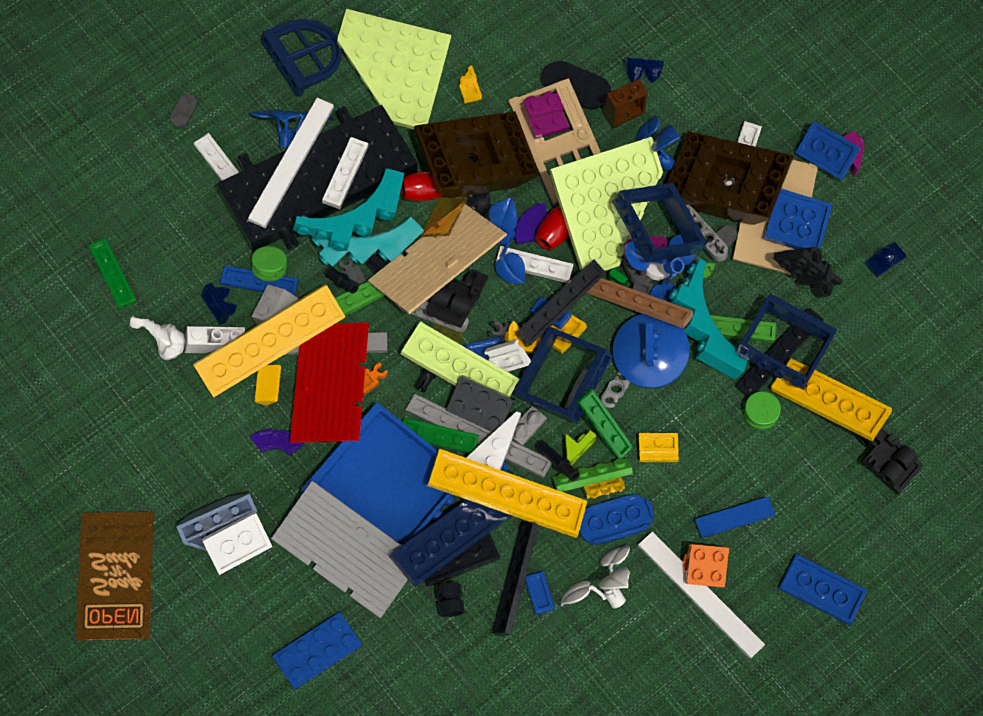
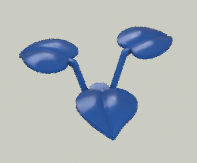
(286, 133)
(663, 138)
(511, 266)
(671, 266)

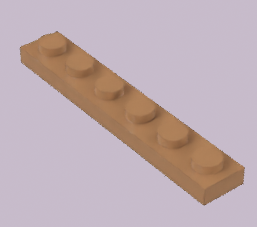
(641, 302)

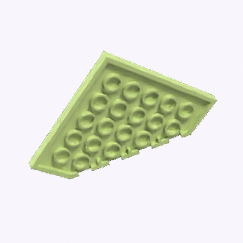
(395, 63)
(587, 193)

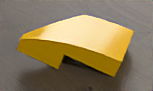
(469, 87)

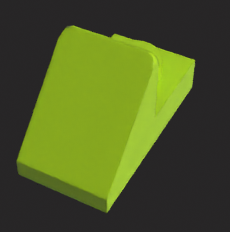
(576, 450)

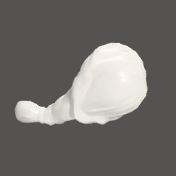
(168, 338)

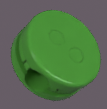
(269, 263)
(762, 410)

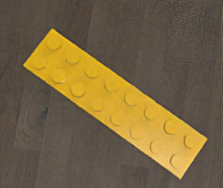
(269, 340)
(507, 493)

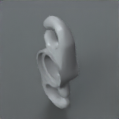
(608, 393)

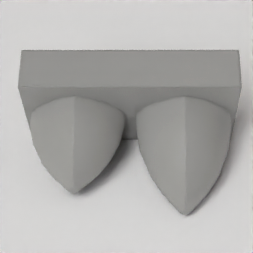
(528, 426)

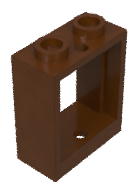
(618, 104)

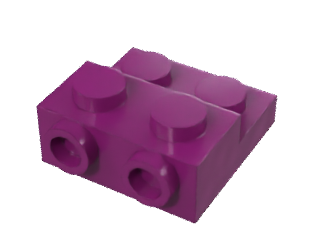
(545, 115)

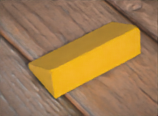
(267, 384)

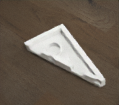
(495, 447)

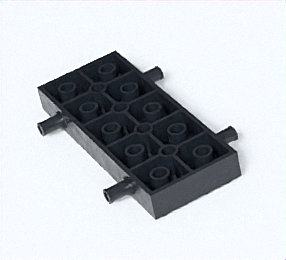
(310, 184)

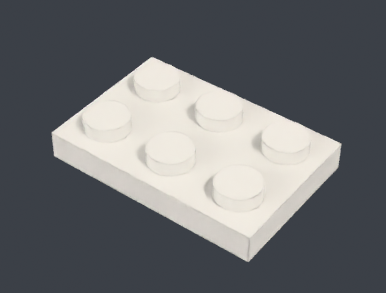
(236, 542)

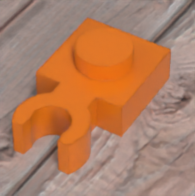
(371, 378)

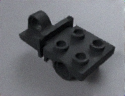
(809, 268)
(457, 298)
(890, 460)

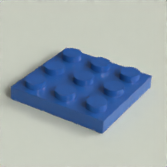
(798, 221)

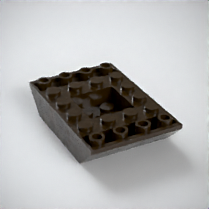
(495, 143)
(710, 162)

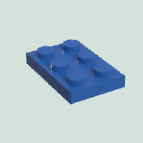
(828, 150)

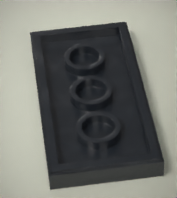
(476, 556)

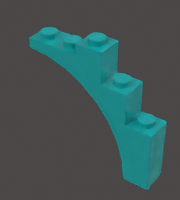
(360, 220)
(361, 248)
(712, 346)

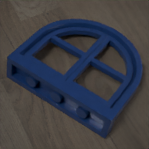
(285, 62)

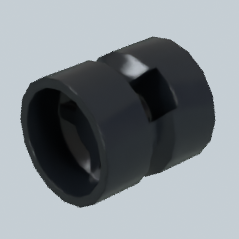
(450, 603)

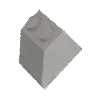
(271, 302)

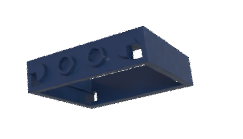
(678, 212)
(798, 318)
(590, 380)

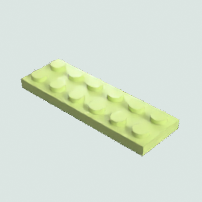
(452, 360)

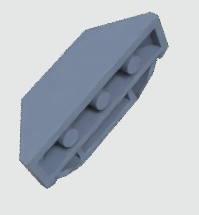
(214, 517)

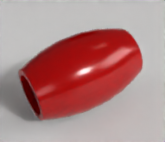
(419, 187)
(552, 230)

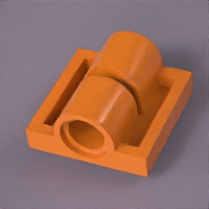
(706, 565)

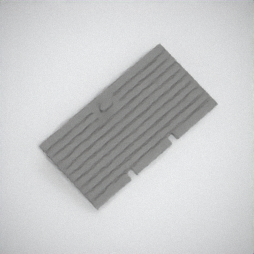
(344, 547)

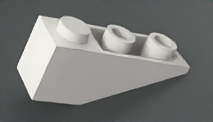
(209, 338)

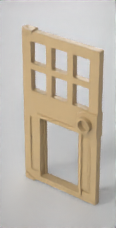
(563, 144)

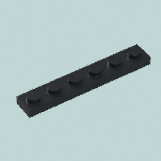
(560, 303)
(781, 351)
(515, 579)

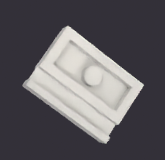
(508, 355)

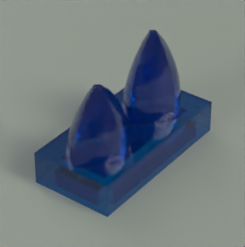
(652, 67)
(214, 299)

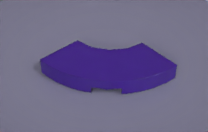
(529, 223)
(275, 440)

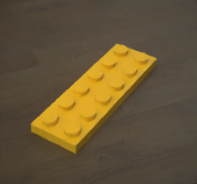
(835, 402)

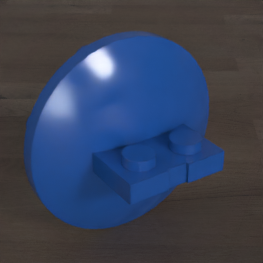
(650, 352)

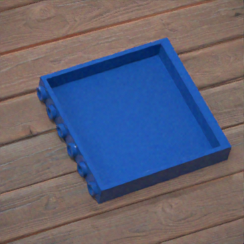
(385, 477)

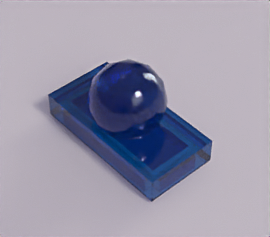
(886, 259)

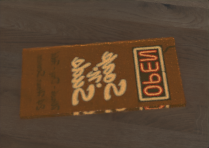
(115, 576)

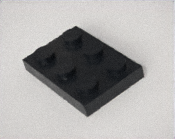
(480, 404)

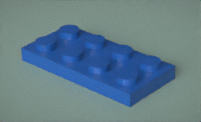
(317, 650)

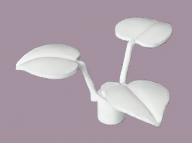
(611, 583)

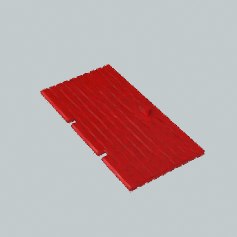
(330, 385)

